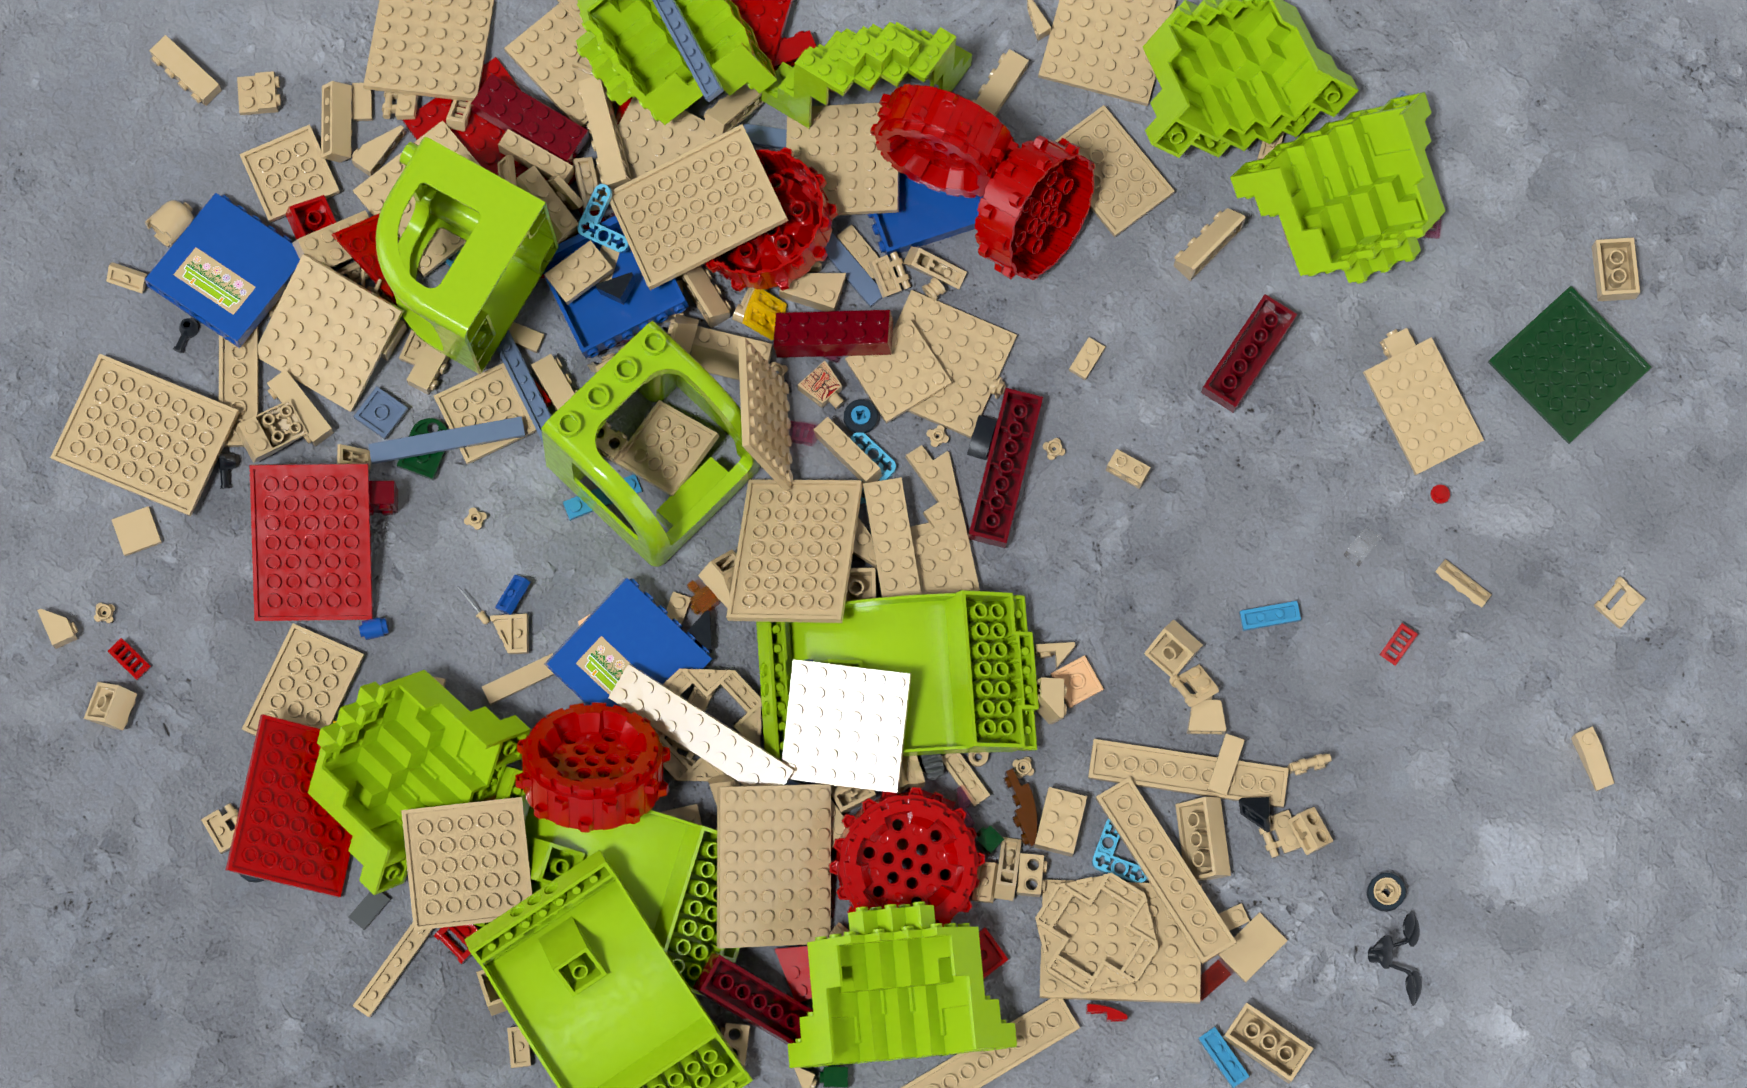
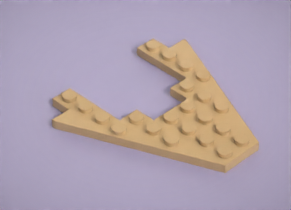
(944, 552)

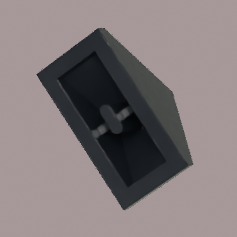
(618, 287)
(702, 631)
(1257, 811)

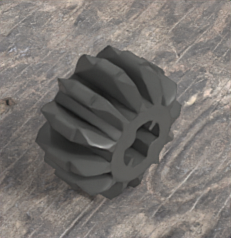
(931, 766)

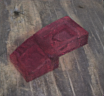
(964, 802)

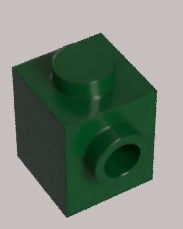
(988, 839)
(834, 1077)

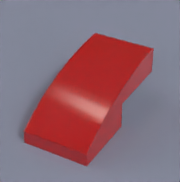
(1112, 1014)

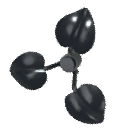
(1383, 951)

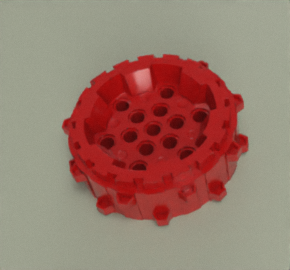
(941, 139)
(1034, 207)
(804, 232)
(592, 767)
(919, 817)

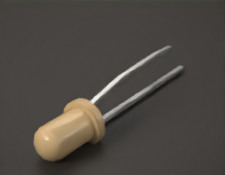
(484, 619)

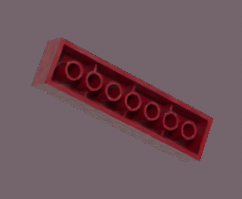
(1005, 468)

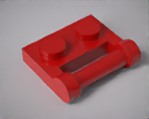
(461, 933)

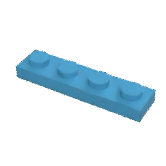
(576, 507)

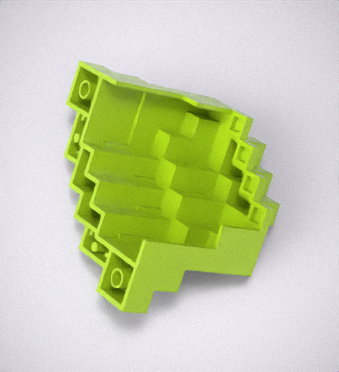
(640, 59)
(864, 60)
(1238, 76)
(1351, 190)
(404, 751)
(897, 992)

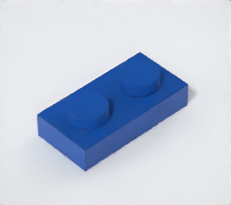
(512, 594)

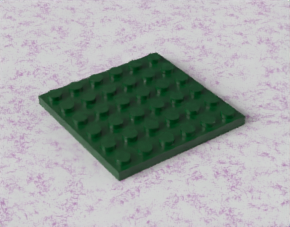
(1569, 365)

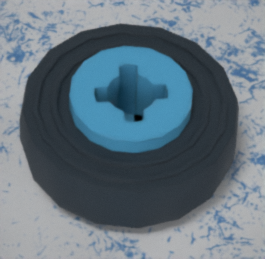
(856, 422)

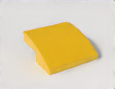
(762, 311)

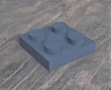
(380, 413)

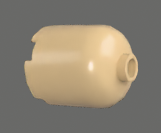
(170, 221)

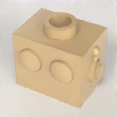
(1397, 342)

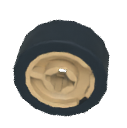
(1380, 900)

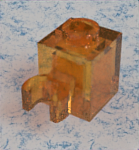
(703, 598)

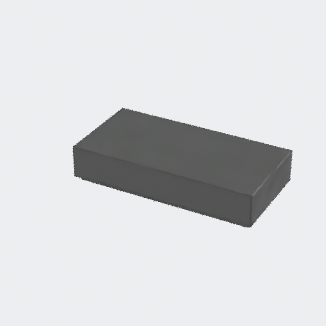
(368, 909)

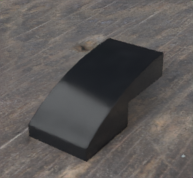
(982, 437)

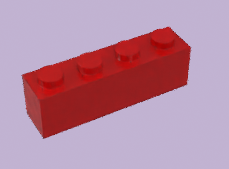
(792, 48)

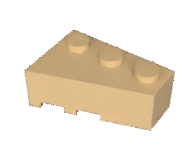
(816, 290)

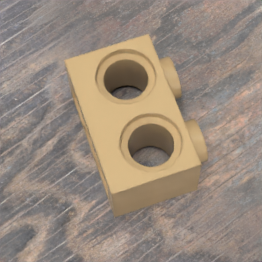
(610, 436)
(1128, 468)
(1310, 831)
(1026, 874)
(740, 1044)

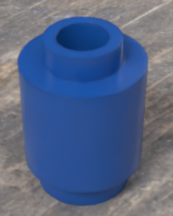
(373, 628)

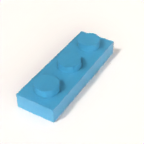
(1270, 615)
(1223, 1057)

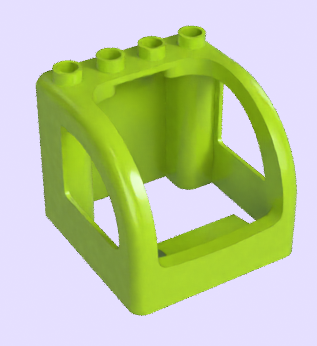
(497, 268)
(654, 367)

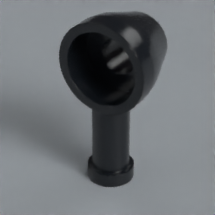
(186, 333)
(226, 463)

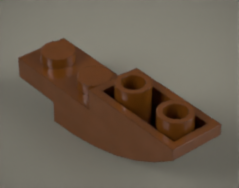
(1026, 815)

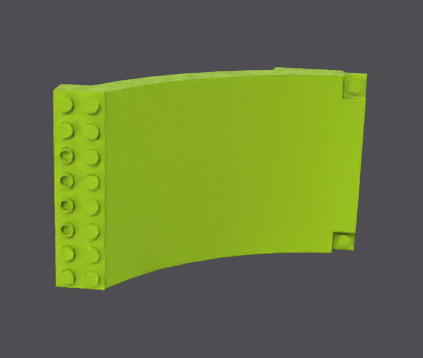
(965, 659)
(660, 860)
(601, 989)

